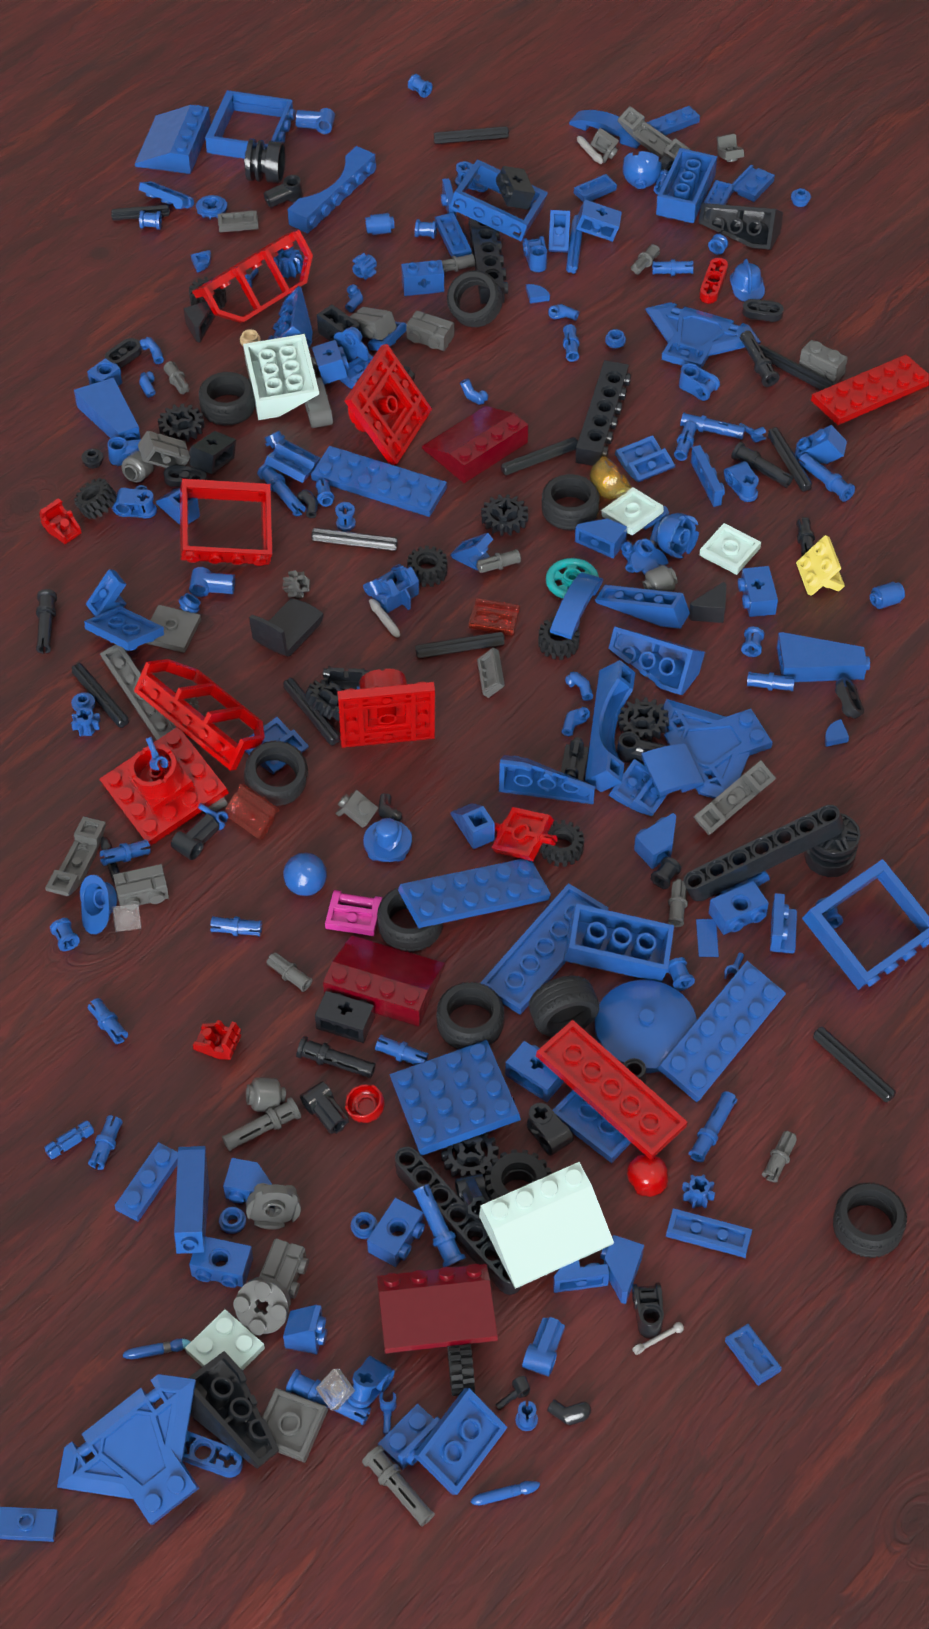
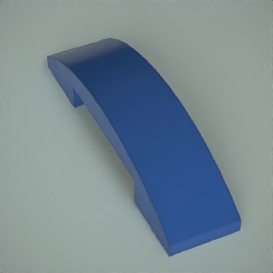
(606, 121)
(574, 604)

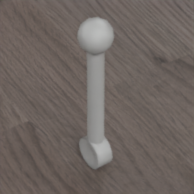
(677, 1327)

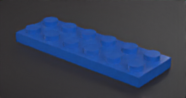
(379, 481)
(473, 892)
(537, 952)
(721, 1031)

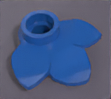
(351, 343)
(646, 556)

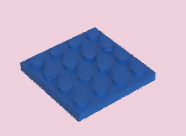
(454, 1097)

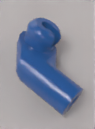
(155, 350)
(145, 383)
(472, 395)
(583, 684)
(573, 719)

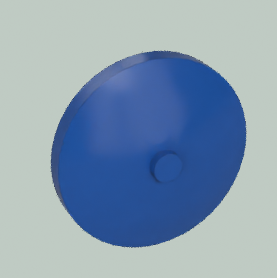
(643, 1021)

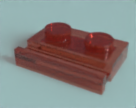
(494, 616)
(251, 811)

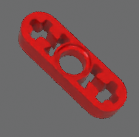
(716, 287)

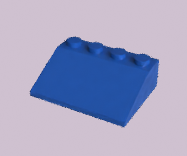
(175, 139)

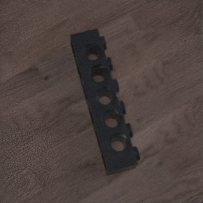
(487, 257)
(602, 413)

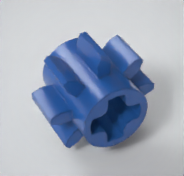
(364, 266)
(85, 722)
(698, 1191)

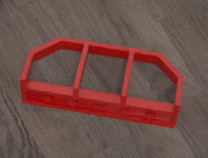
(254, 261)
(193, 722)

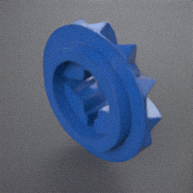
(209, 202)

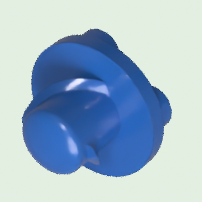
(387, 840)

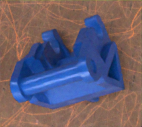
(391, 594)

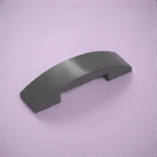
(648, 136)
(734, 797)
(79, 857)

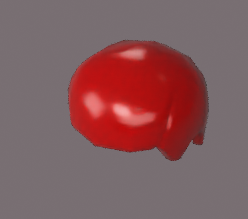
(365, 1103)
(648, 1175)

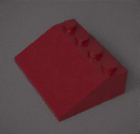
(478, 442)
(386, 977)
(436, 1308)

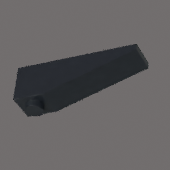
(747, 225)
(230, 1411)

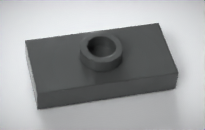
(237, 221)
(490, 672)

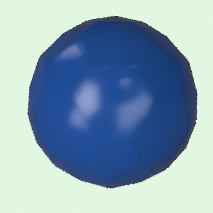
(305, 874)

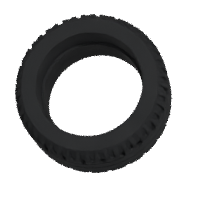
(461, 284)
(226, 384)
(570, 486)
(276, 751)
(403, 938)
(470, 994)
(561, 1002)
(878, 1197)

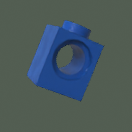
(103, 371)

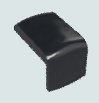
(287, 627)

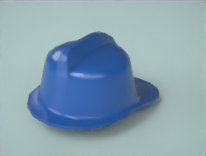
(747, 281)
(96, 903)

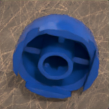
(641, 169)
(677, 534)

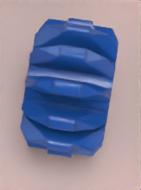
(289, 262)

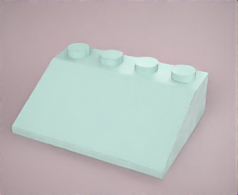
(280, 374)
(546, 1225)

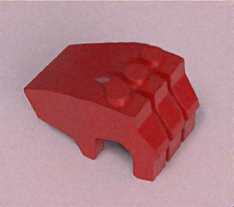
(59, 522)
(218, 1040)

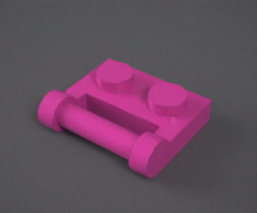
(352, 918)

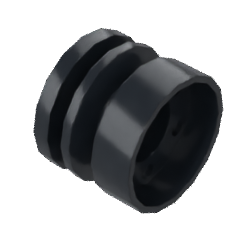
(262, 160)
(837, 854)

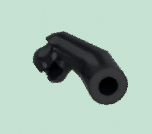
(312, 503)
(386, 810)
(571, 1414)

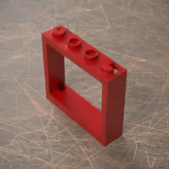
(226, 491)

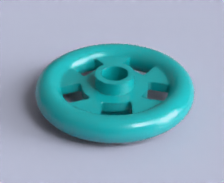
(568, 576)

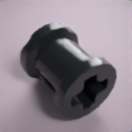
(665, 873)

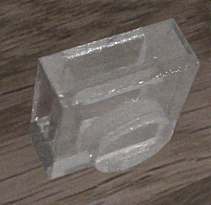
(126, 917)
(335, 1389)

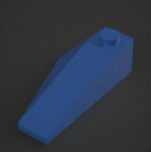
(293, 318)
(664, 662)
(533, 779)

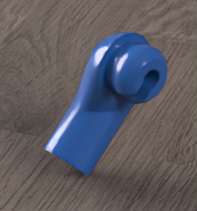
(355, 298)
(562, 311)
(627, 551)

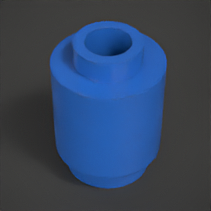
(379, 224)
(887, 595)

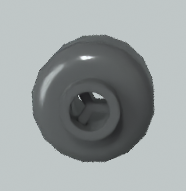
(135, 469)
(660, 579)
(264, 1094)

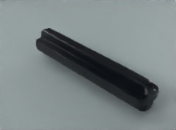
(134, 212)

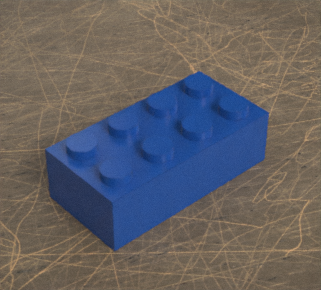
(686, 185)
(618, 943)

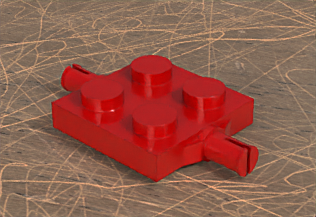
(523, 834)

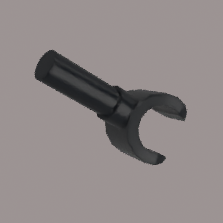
(521, 1390)

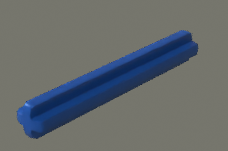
(574, 248)

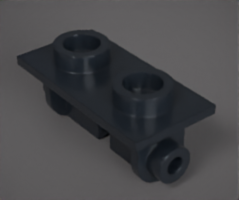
(346, 679)
(575, 759)

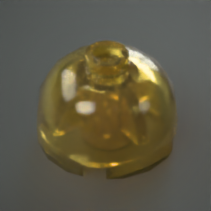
(608, 479)

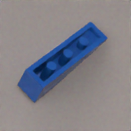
(653, 606)

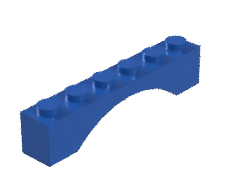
(311, 210)
(613, 689)

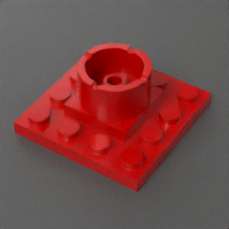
(387, 405)
(386, 710)
(165, 797)

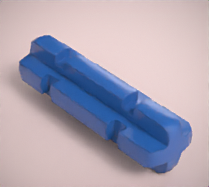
(69, 1139)

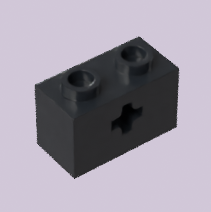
(515, 187)
(332, 321)
(212, 452)
(344, 1016)

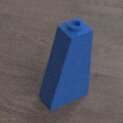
(107, 409)
(820, 659)
(191, 1200)

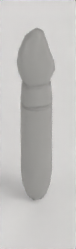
(589, 149)
(385, 619)

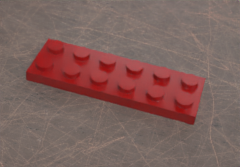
(871, 389)
(611, 1089)

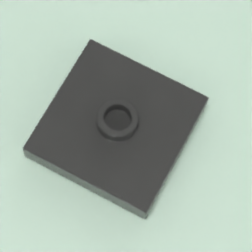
(178, 628)
(294, 1423)

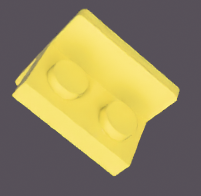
(820, 567)

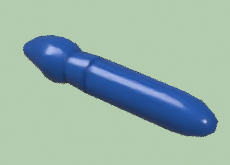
(524, 1487)

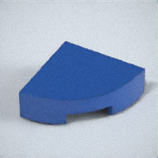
(201, 260)
(537, 293)
(836, 734)

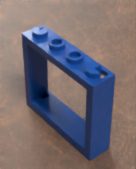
(246, 103)
(489, 214)
(839, 950)

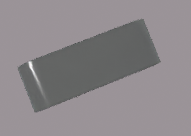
(319, 408)

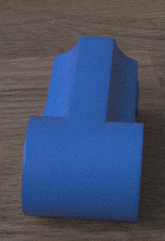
(321, 120)
(120, 449)
(204, 582)
(542, 1353)

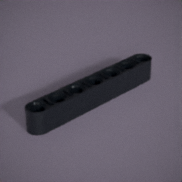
(757, 862)
(451, 1209)

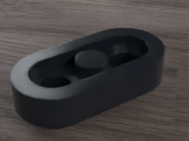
(762, 310)
(124, 352)
(174, 474)
(849, 697)

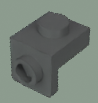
(605, 143)
(728, 148)
(357, 808)

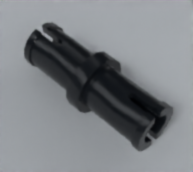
(805, 535)

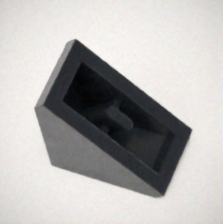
(198, 319)
(710, 606)

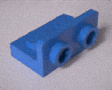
(783, 926)
(408, 1436)

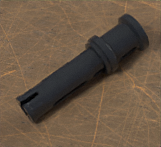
(762, 365)
(756, 462)
(45, 613)
(324, 1054)

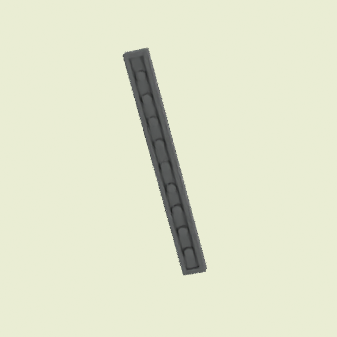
(127, 677)

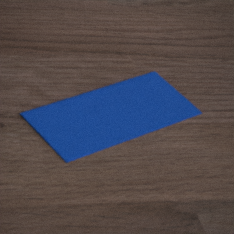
(707, 938)

